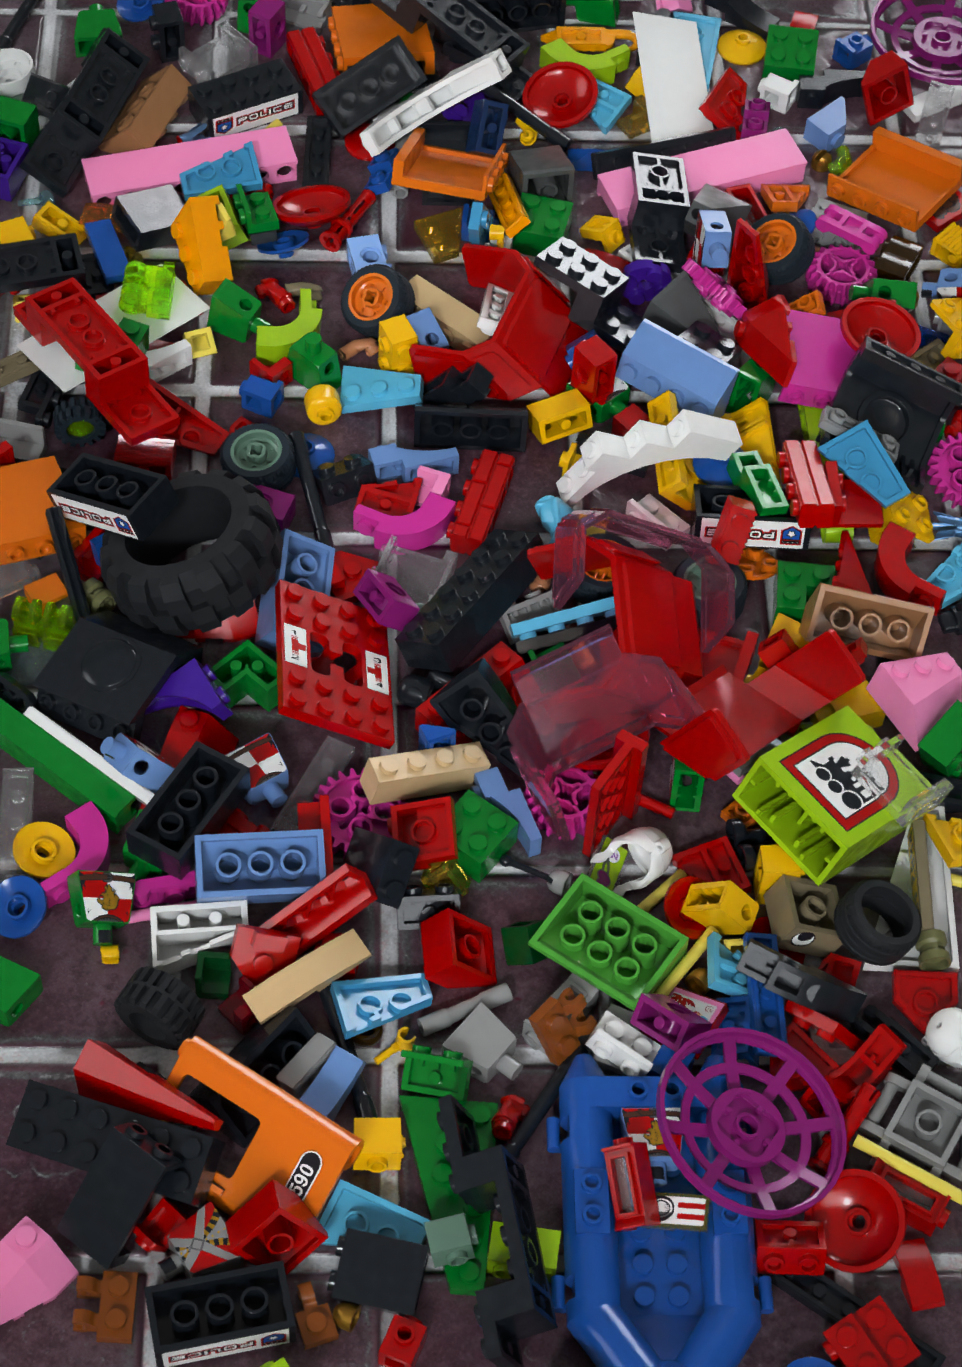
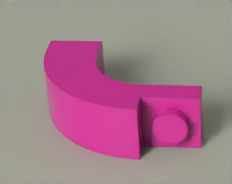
(412, 530)
(91, 835)

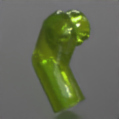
(842, 162)

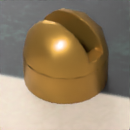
(824, 159)
(698, 981)
(346, 1315)

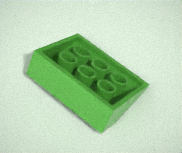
(609, 942)

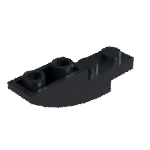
(801, 983)

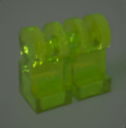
(148, 289)
(49, 628)

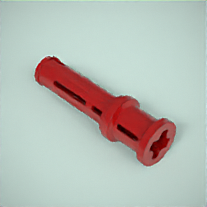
(363, 202)
(853, 1119)

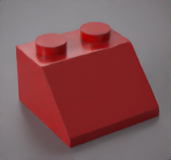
(886, 87)
(457, 951)
(275, 1228)

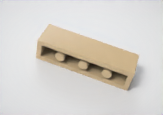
(453, 317)
(422, 772)

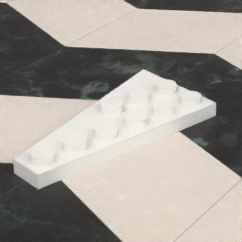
(941, 901)

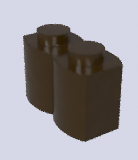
(898, 259)

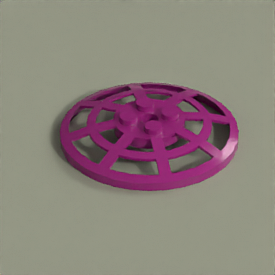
(924, 39)
(763, 1117)

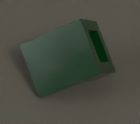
(516, 940)
(213, 975)

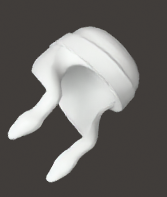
(649, 850)
(944, 1036)

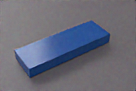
(107, 250)

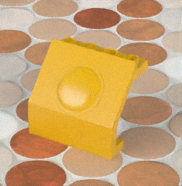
(677, 477)

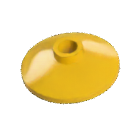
(741, 47)
(45, 839)

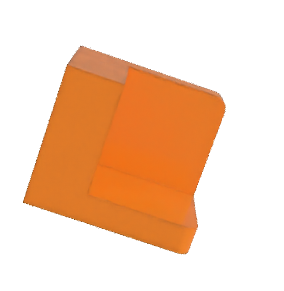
(46, 589)

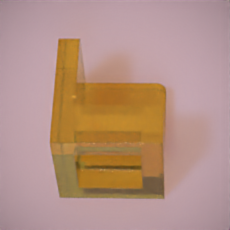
(637, 122)
(446, 872)

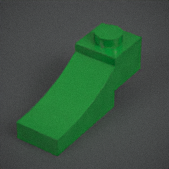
(758, 482)

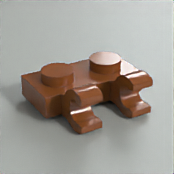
(556, 1031)
(116, 1309)

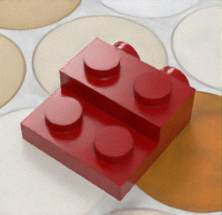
(427, 826)
(870, 1339)

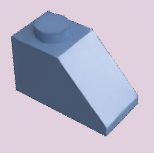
(827, 126)

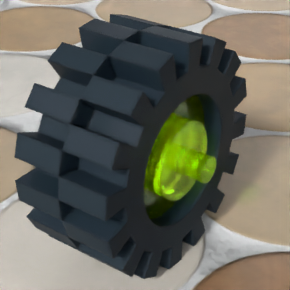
(78, 422)

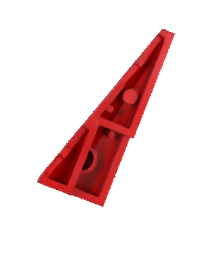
(118, 1081)

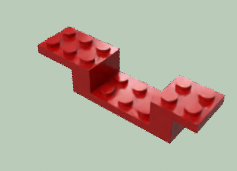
(111, 361)

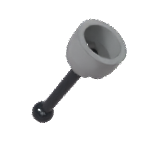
(557, 881)

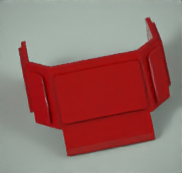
(530, 337)
(651, 605)
(751, 715)

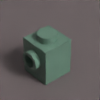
(451, 1240)

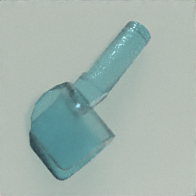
(43, 198)

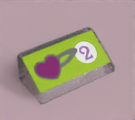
(610, 871)

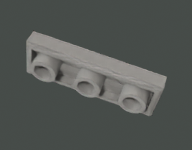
(837, 422)

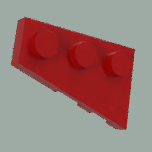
(725, 101)

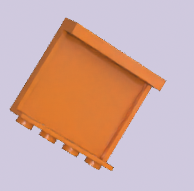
(365, 28)
(447, 169)
(898, 180)
(23, 510)

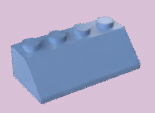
(665, 362)
(303, 563)
(258, 865)

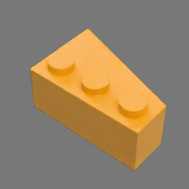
(200, 244)

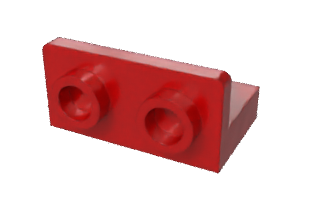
(790, 1247)

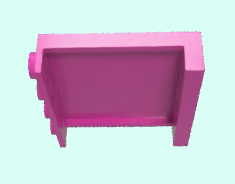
(820, 359)

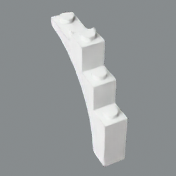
(433, 99)
(646, 444)

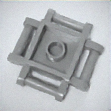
(924, 1124)

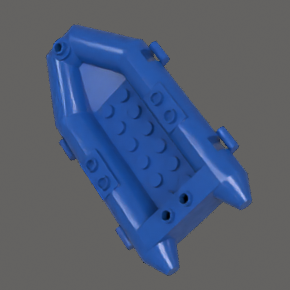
(649, 1291)

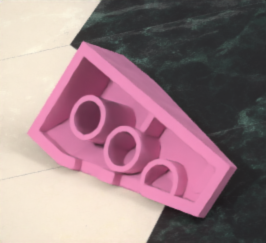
(30, 1270)

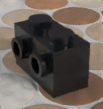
(168, 30)

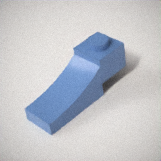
(395, 462)
(492, 788)
(333, 1083)

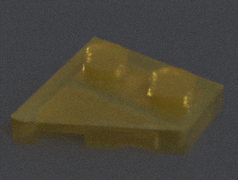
(441, 234)

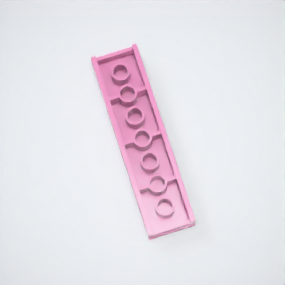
(752, 160)
(161, 165)

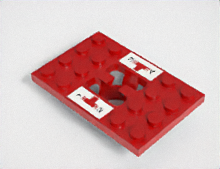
(317, 688)

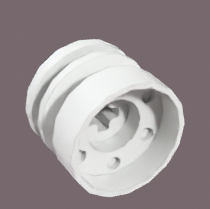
(14, 72)

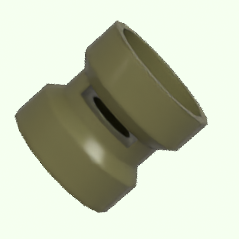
(97, 596)
(932, 950)

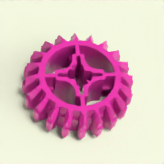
(201, 10)
(841, 269)
(571, 790)

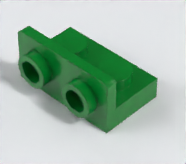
(255, 211)

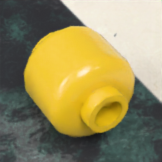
(322, 404)

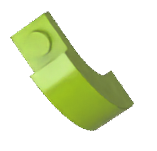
(602, 65)
(275, 341)

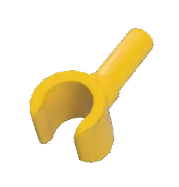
(497, 233)
(109, 954)
(398, 1045)

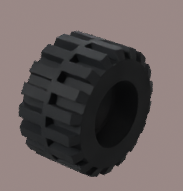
(159, 1008)

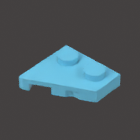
(609, 106)
(721, 968)

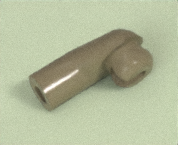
(316, 290)

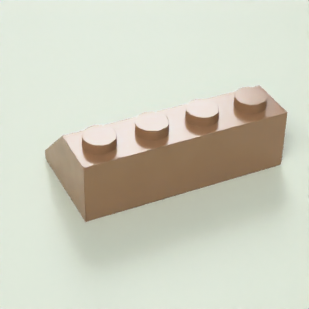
(147, 112)
(886, 624)

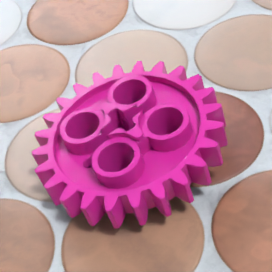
(713, 288)
(946, 469)
(344, 798)

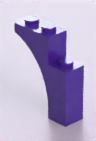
(193, 687)

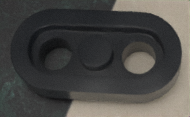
(16, 694)

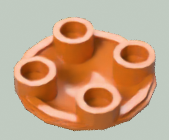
(757, 564)

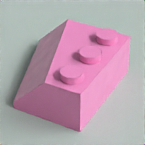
(916, 692)

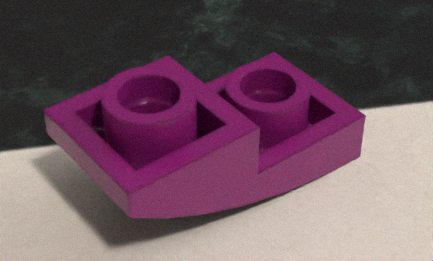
(755, 117)

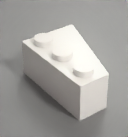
(189, 928)

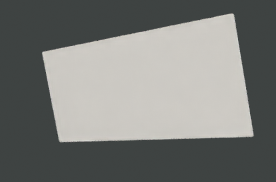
(671, 75)
(61, 367)

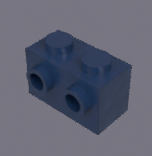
(487, 127)

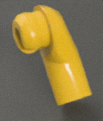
(528, 135)

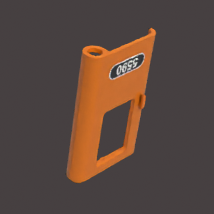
(291, 1143)

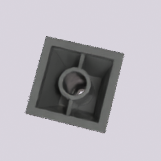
(714, 199)
(678, 306)

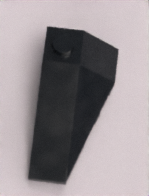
(480, 709)

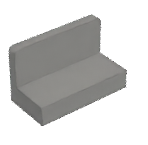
(26, 438)

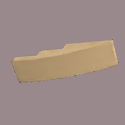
(306, 975)

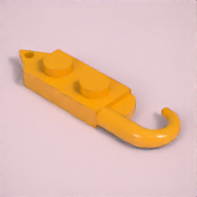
(590, 38)

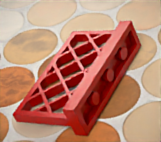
(616, 789)

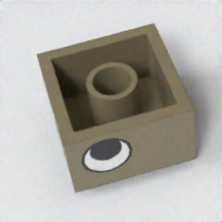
(803, 915)

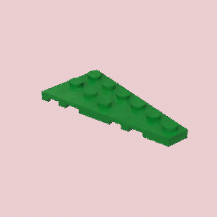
(434, 1172)

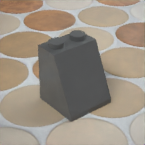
(542, 172)

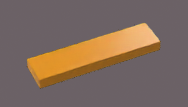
(509, 206)

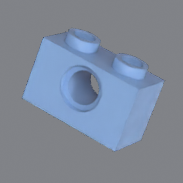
(365, 251)

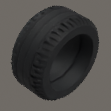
(892, 906)

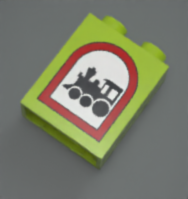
(813, 802)

